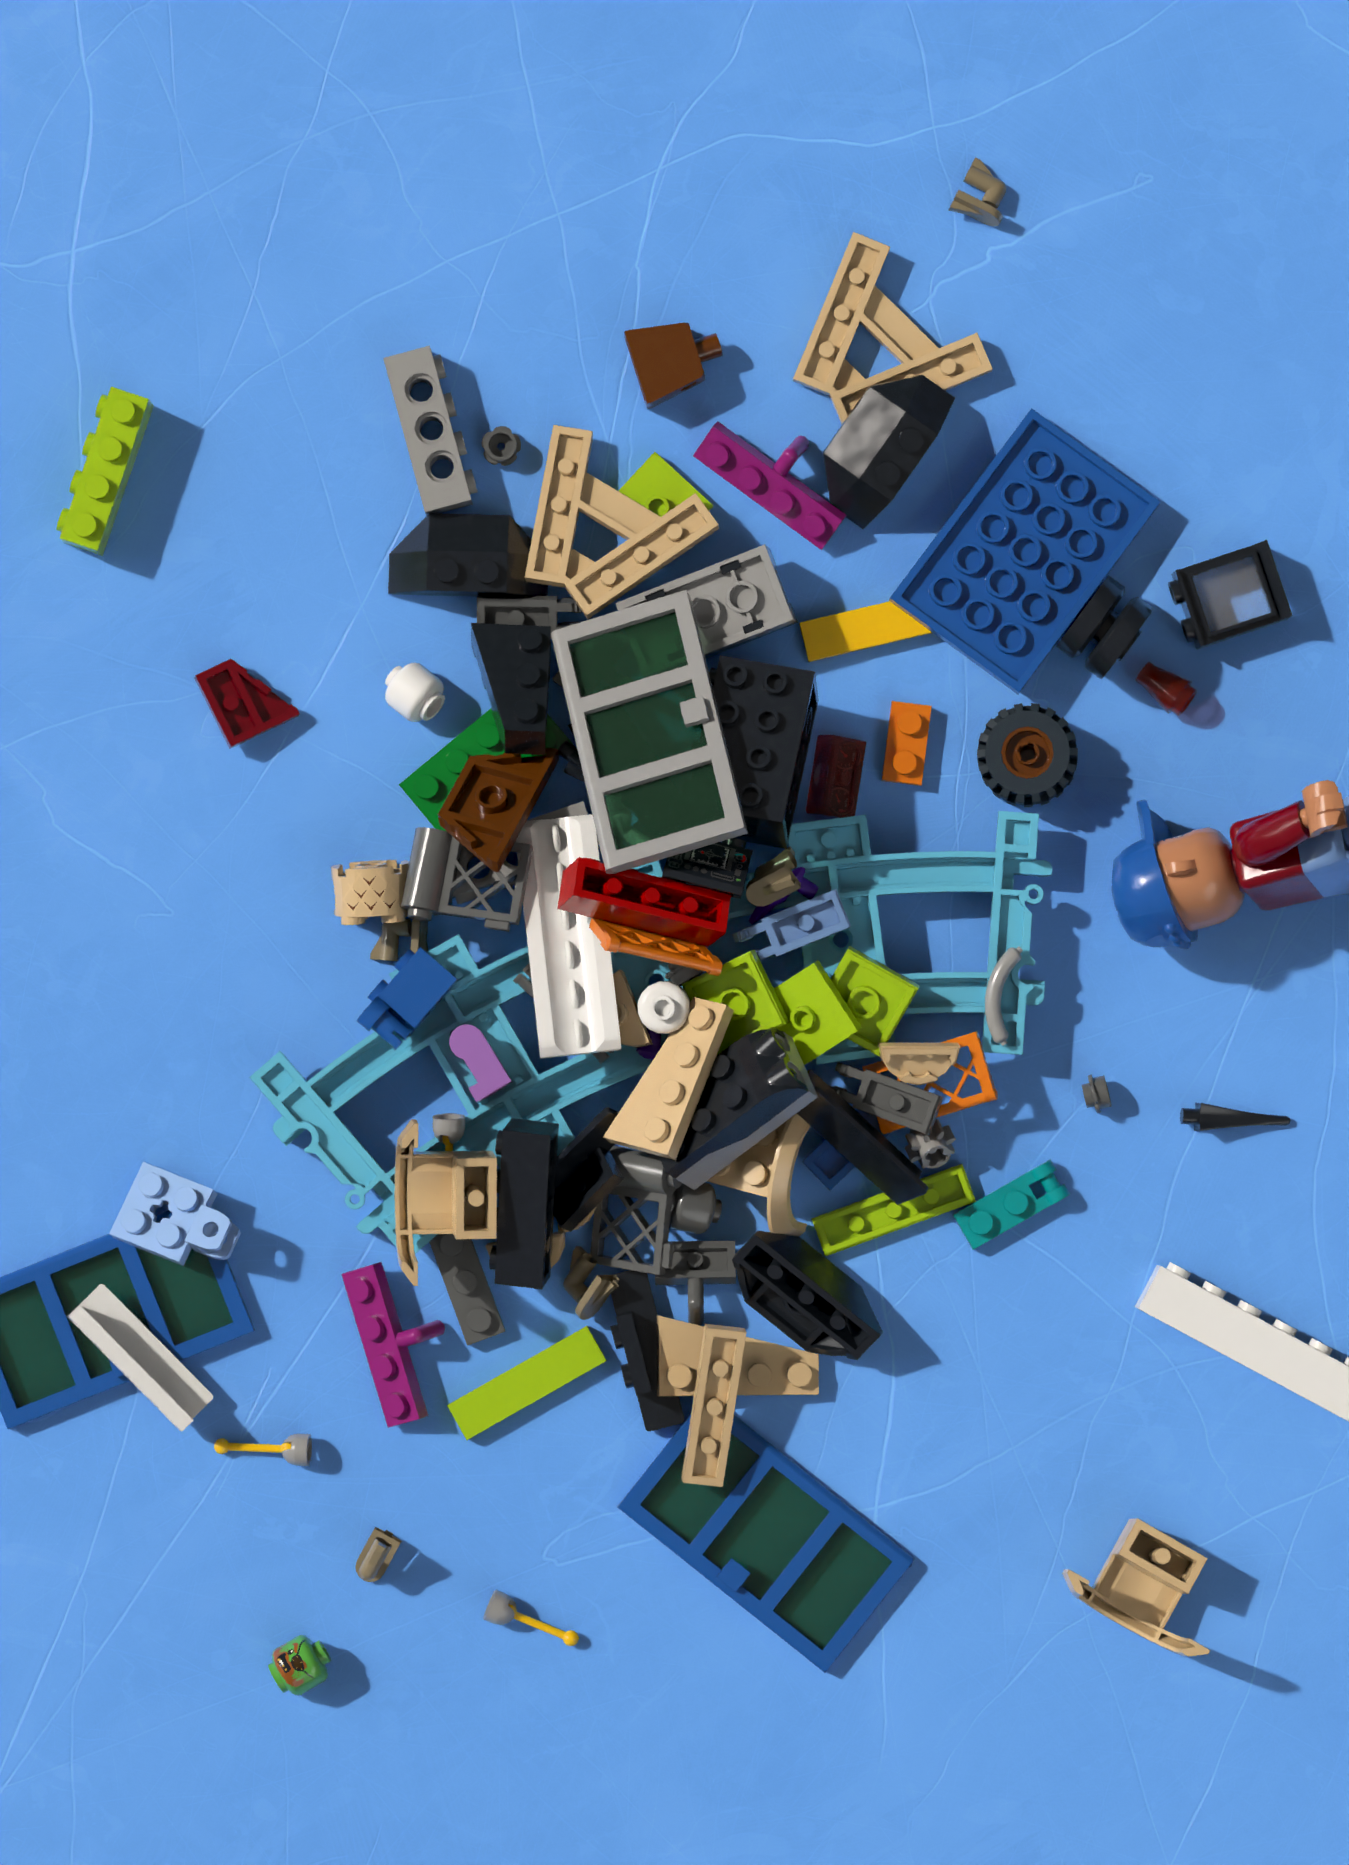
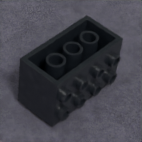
(767, 732)

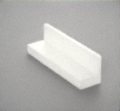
(141, 1357)

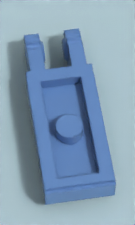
(799, 925)

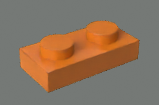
(906, 743)

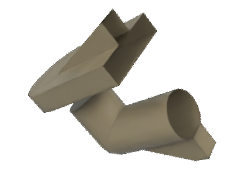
(985, 209)
(773, 879)
(388, 943)
(591, 1298)
(376, 1555)

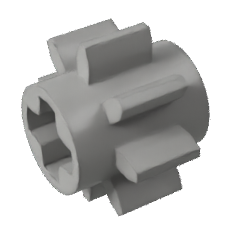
(931, 1149)

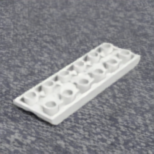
(566, 961)

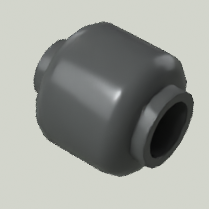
(694, 1209)

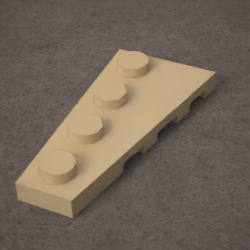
(670, 1089)
(764, 1367)

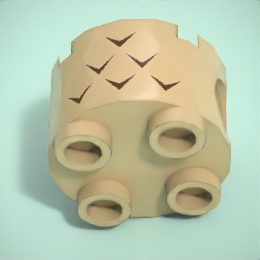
(370, 891)

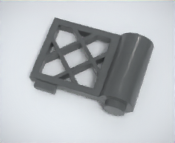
(433, 881)
(646, 1181)

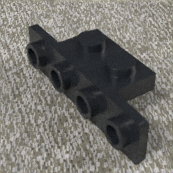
(585, 1172)
(638, 1336)

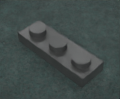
(467, 1287)

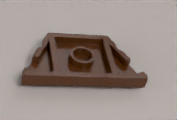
(495, 801)

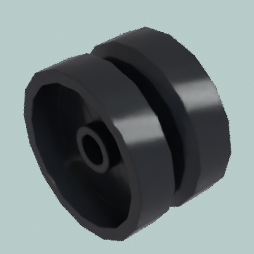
(1106, 628)

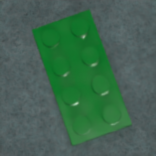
(433, 780)

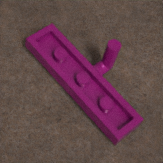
(771, 483)
(388, 1344)

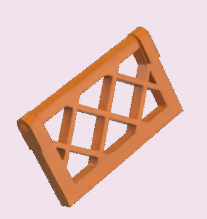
(655, 946)
(956, 1102)

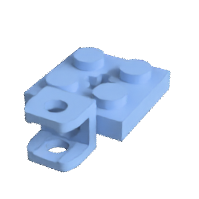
(192, 1220)

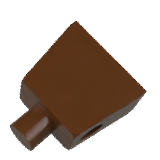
(669, 359)

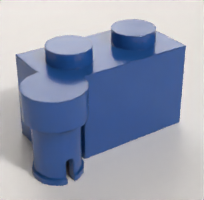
(407, 998)

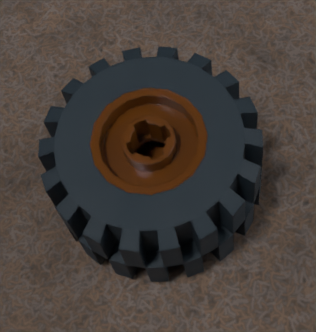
(1027, 755)

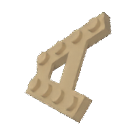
(857, 300)
(650, 538)

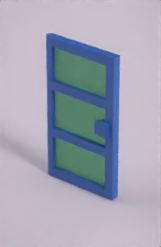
(54, 1364)
(771, 1541)

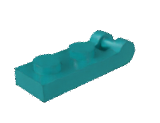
(1009, 1205)

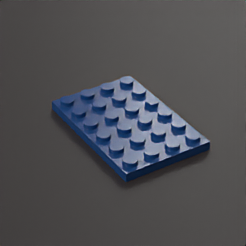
(1024, 551)

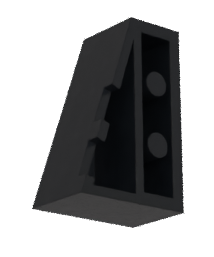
(516, 678)

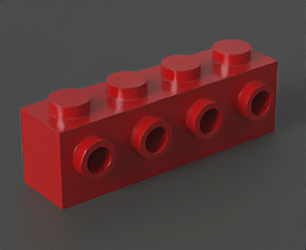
(644, 902)

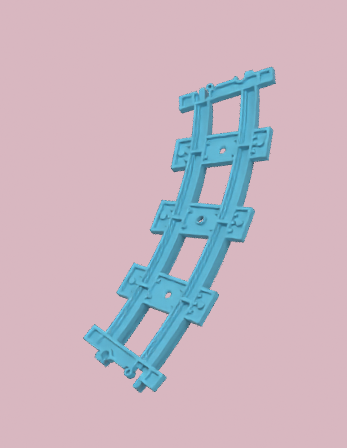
(834, 857)

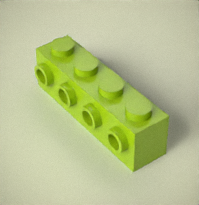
(106, 470)

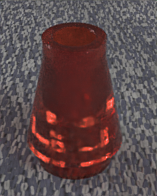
(1168, 689)

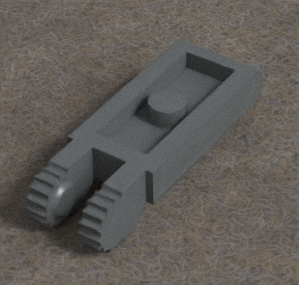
(524, 610)
(891, 1099)

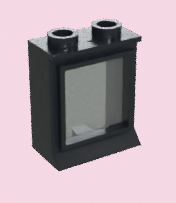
(1229, 595)

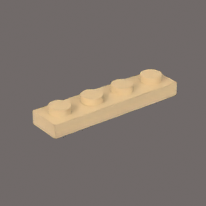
(713, 1405)

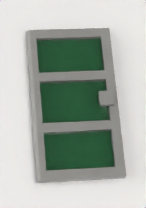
(648, 732)

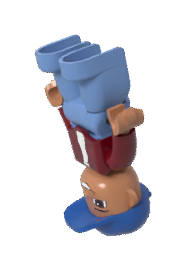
(1198, 879)

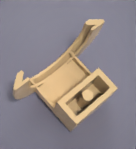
(768, 1172)
(441, 1195)
(1143, 1585)

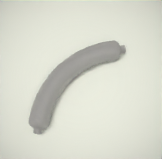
(994, 993)

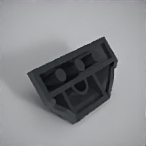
(882, 444)
(463, 558)
(805, 1295)

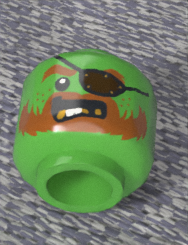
(299, 1665)

